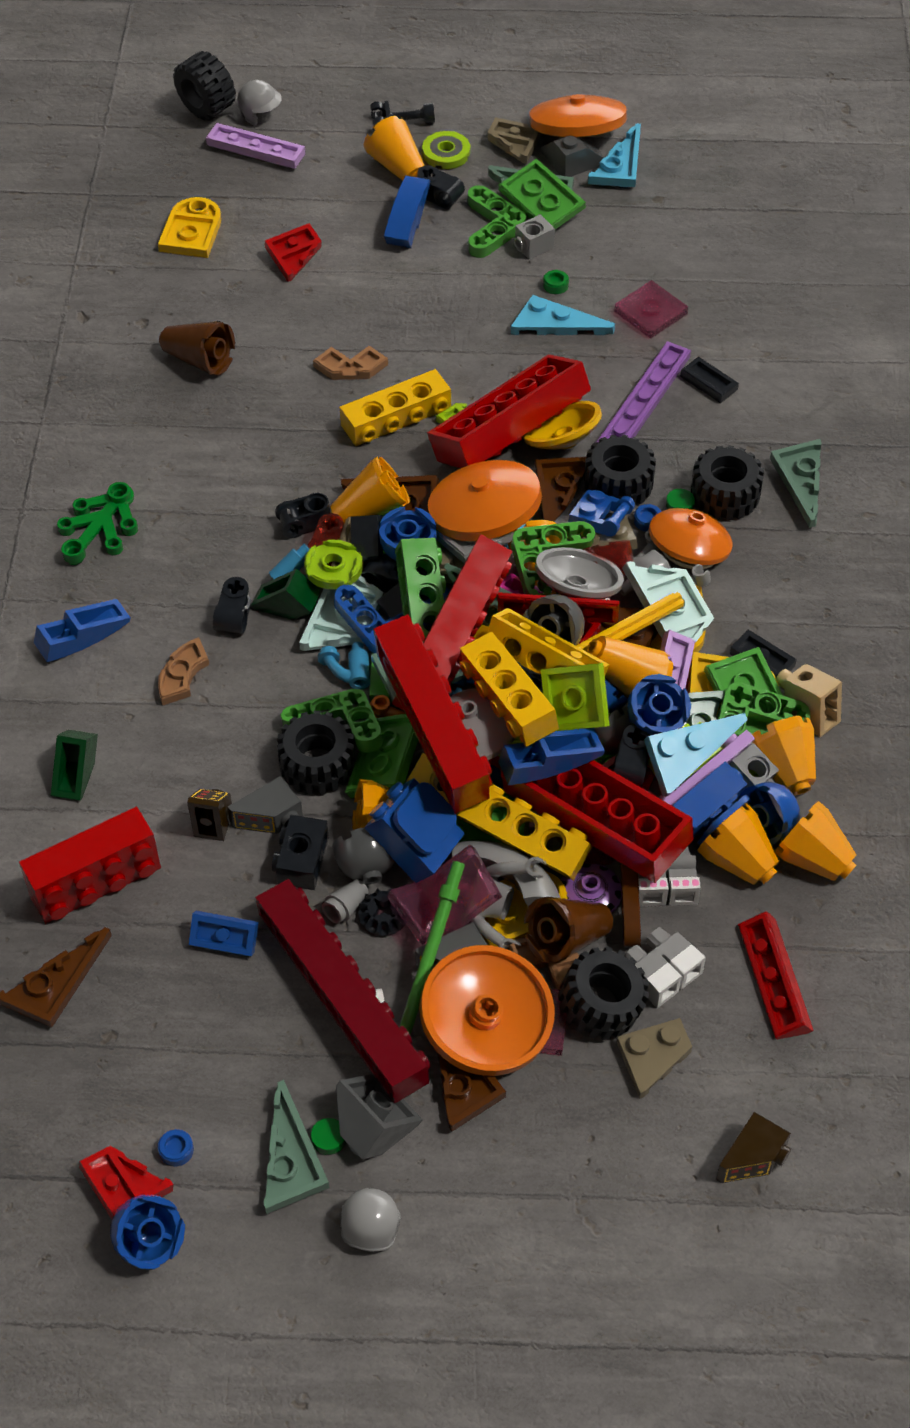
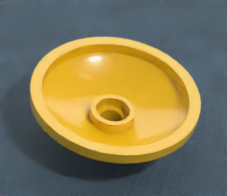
(566, 428)

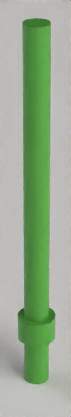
(448, 895)

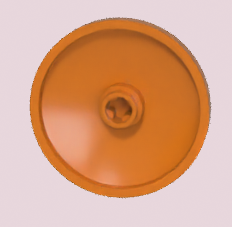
(578, 116)
(485, 500)
(486, 1010)

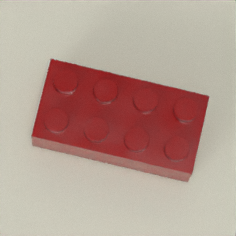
(90, 865)

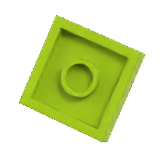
(577, 695)

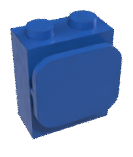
(713, 800)
(415, 828)

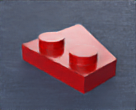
(293, 249)
(119, 1178)

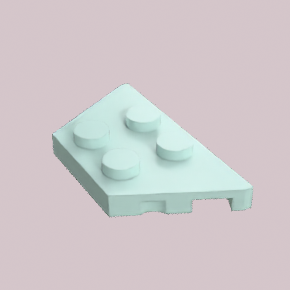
(658, 582)
(328, 626)

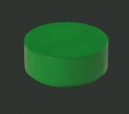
(555, 282)
(680, 499)
(327, 1136)

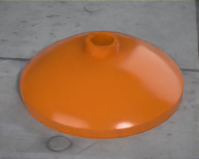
(690, 536)

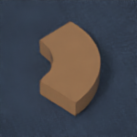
(180, 669)

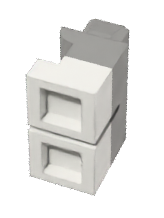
(677, 883)
(669, 965)

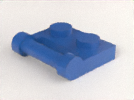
(594, 508)

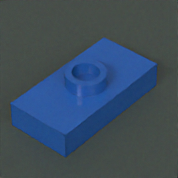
(223, 933)

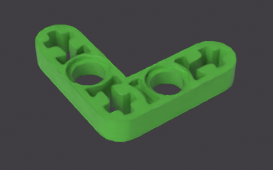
(483, 241)
(529, 553)
(341, 705)
(730, 708)

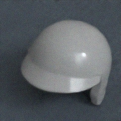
(257, 97)
(370, 1220)

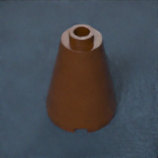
(200, 345)
(564, 926)

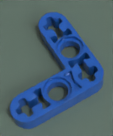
(362, 607)

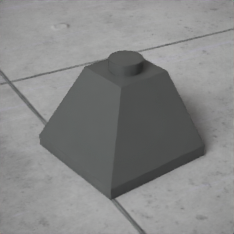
(572, 155)
(370, 1118)

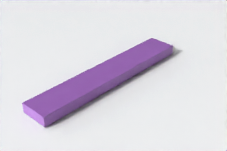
(648, 392)

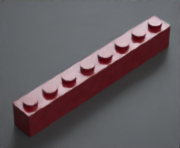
(343, 991)

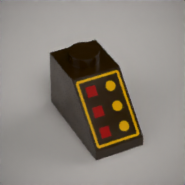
(209, 813)
(755, 1151)

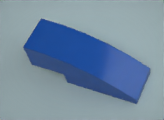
(406, 211)
(79, 629)
(549, 755)

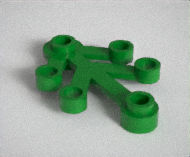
(117, 497)

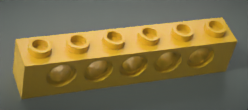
(565, 861)

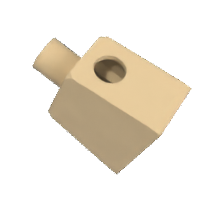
(818, 691)

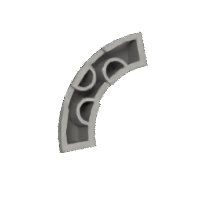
(496, 852)

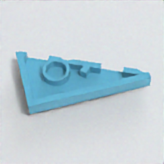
(621, 163)
(557, 319)
(683, 750)

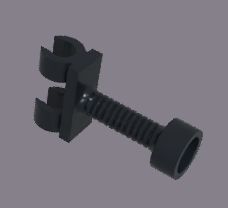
(425, 113)

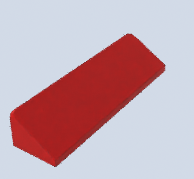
(593, 609)
(775, 976)

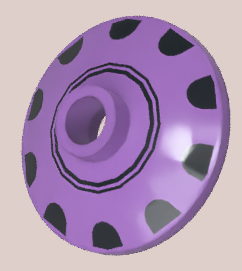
(607, 887)

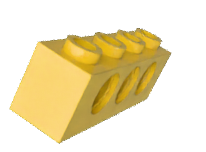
(395, 407)
(536, 643)
(508, 689)

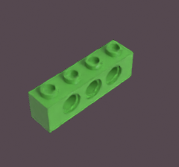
(424, 554)

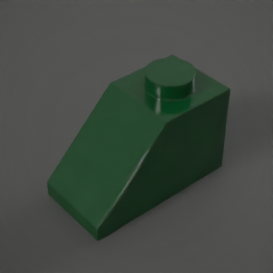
(287, 596)
(73, 763)

